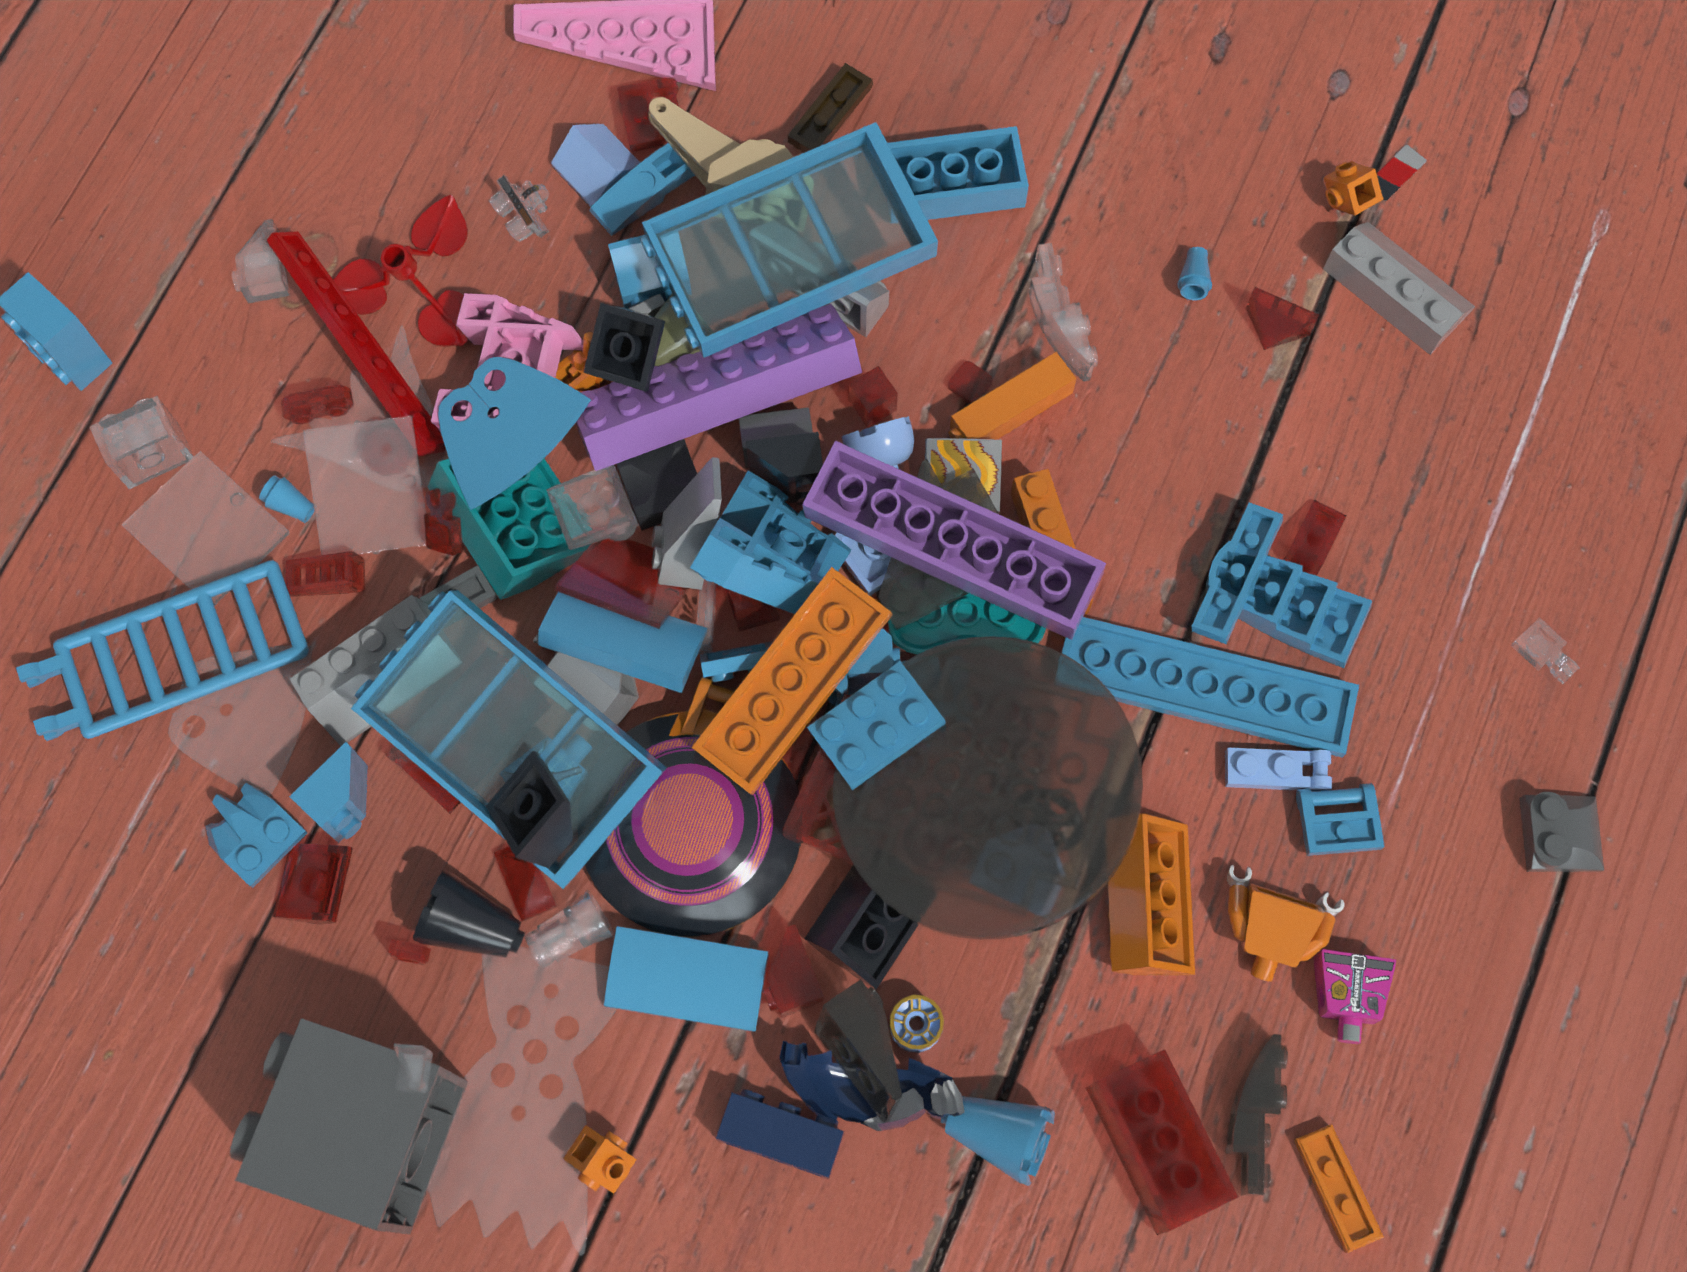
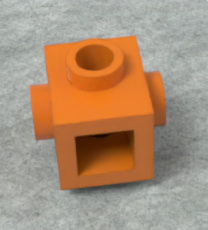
(1352, 188)
(600, 1159)

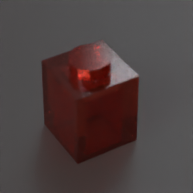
(873, 396)

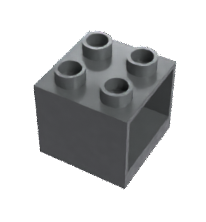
(343, 1132)

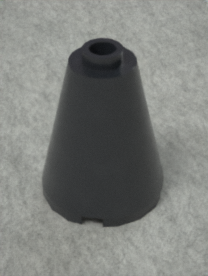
(466, 920)

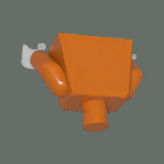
(1277, 925)

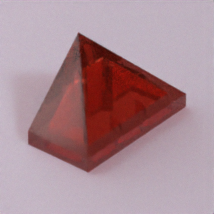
(1278, 319)
(526, 885)

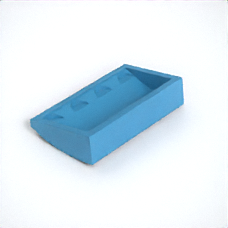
(622, 643)
(686, 979)

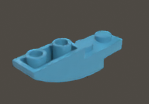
(641, 189)

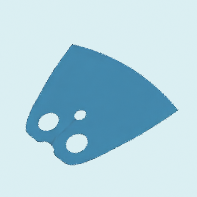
(501, 450)

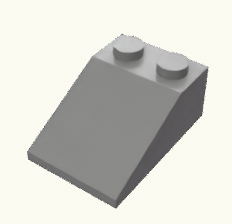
(686, 528)

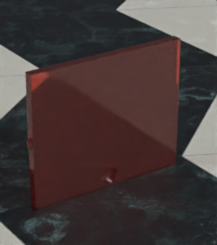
(621, 581)

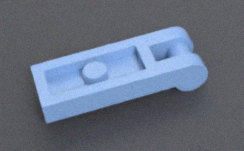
(1277, 769)

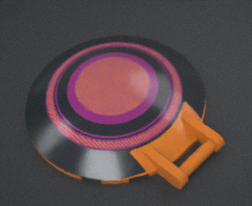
(697, 844)

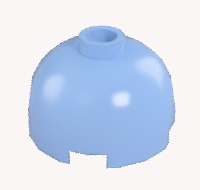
(886, 442)

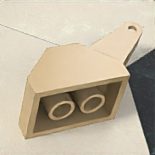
(709, 153)

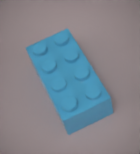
(965, 172)

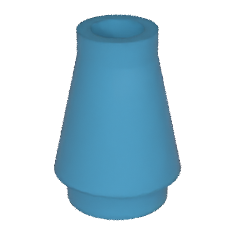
(1195, 276)
(286, 498)

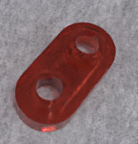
(316, 403)

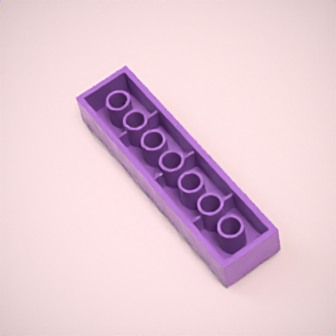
(717, 389)
(954, 539)

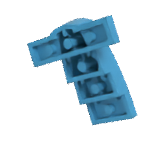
(1277, 595)

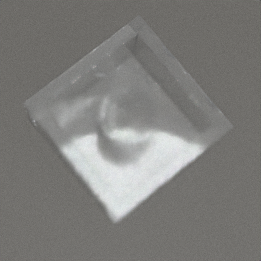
(141, 442)

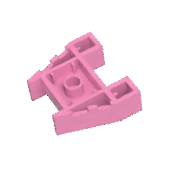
(510, 334)

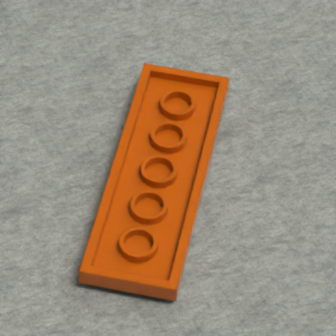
(792, 680)

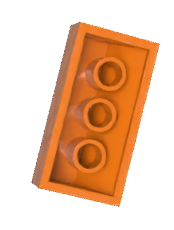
(1153, 903)

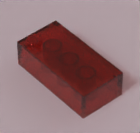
(1161, 1142)

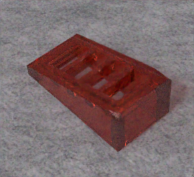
(348, 574)

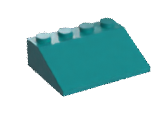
(514, 533)

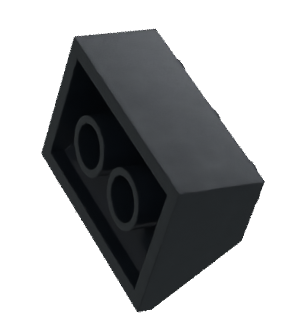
(860, 931)

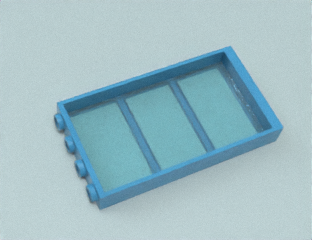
(788, 240)
(476, 705)

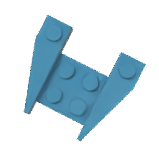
(767, 548)

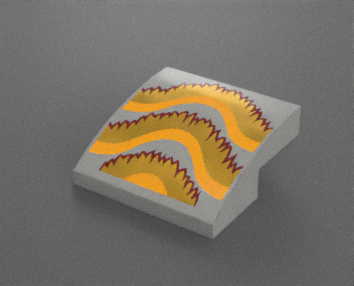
(956, 456)

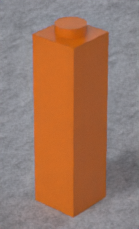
(1015, 401)

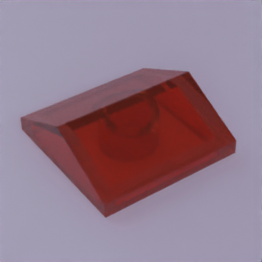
(313, 883)

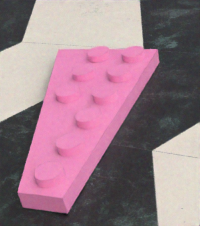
(638, 35)

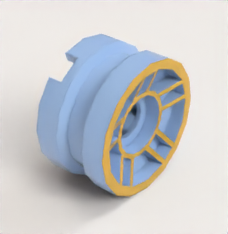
(930, 1016)

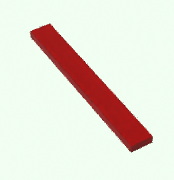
(355, 338)

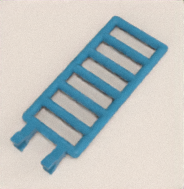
(63, 662)

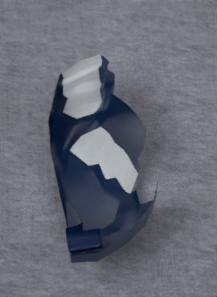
(833, 1095)

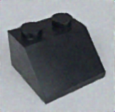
(787, 463)

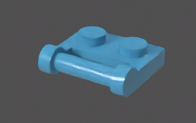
(1340, 831)

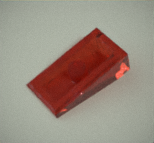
(1315, 537)

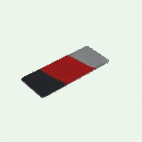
(1399, 170)

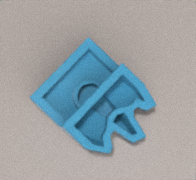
(253, 833)

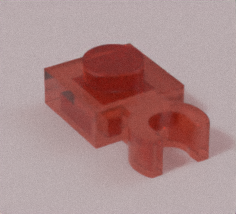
(441, 527)

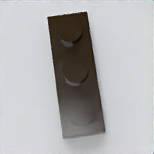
(830, 109)

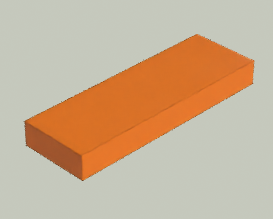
(1338, 1188)

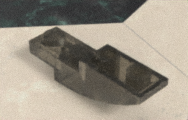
(1257, 1097)

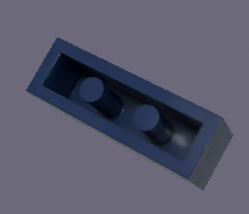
(780, 1133)

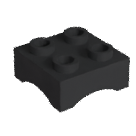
(656, 480)

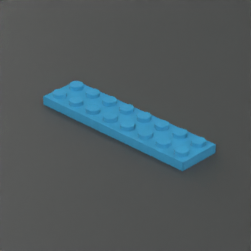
(1217, 686)

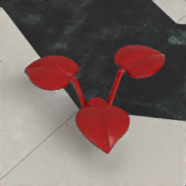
(437, 230)

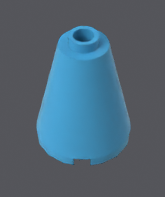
(1003, 1134)

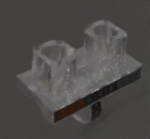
(524, 203)

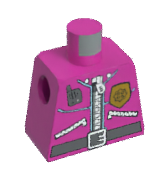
(1352, 990)

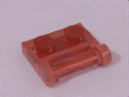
(635, 110)

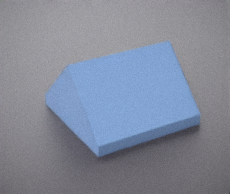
(592, 160)

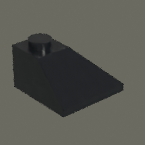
(624, 346)
(533, 813)

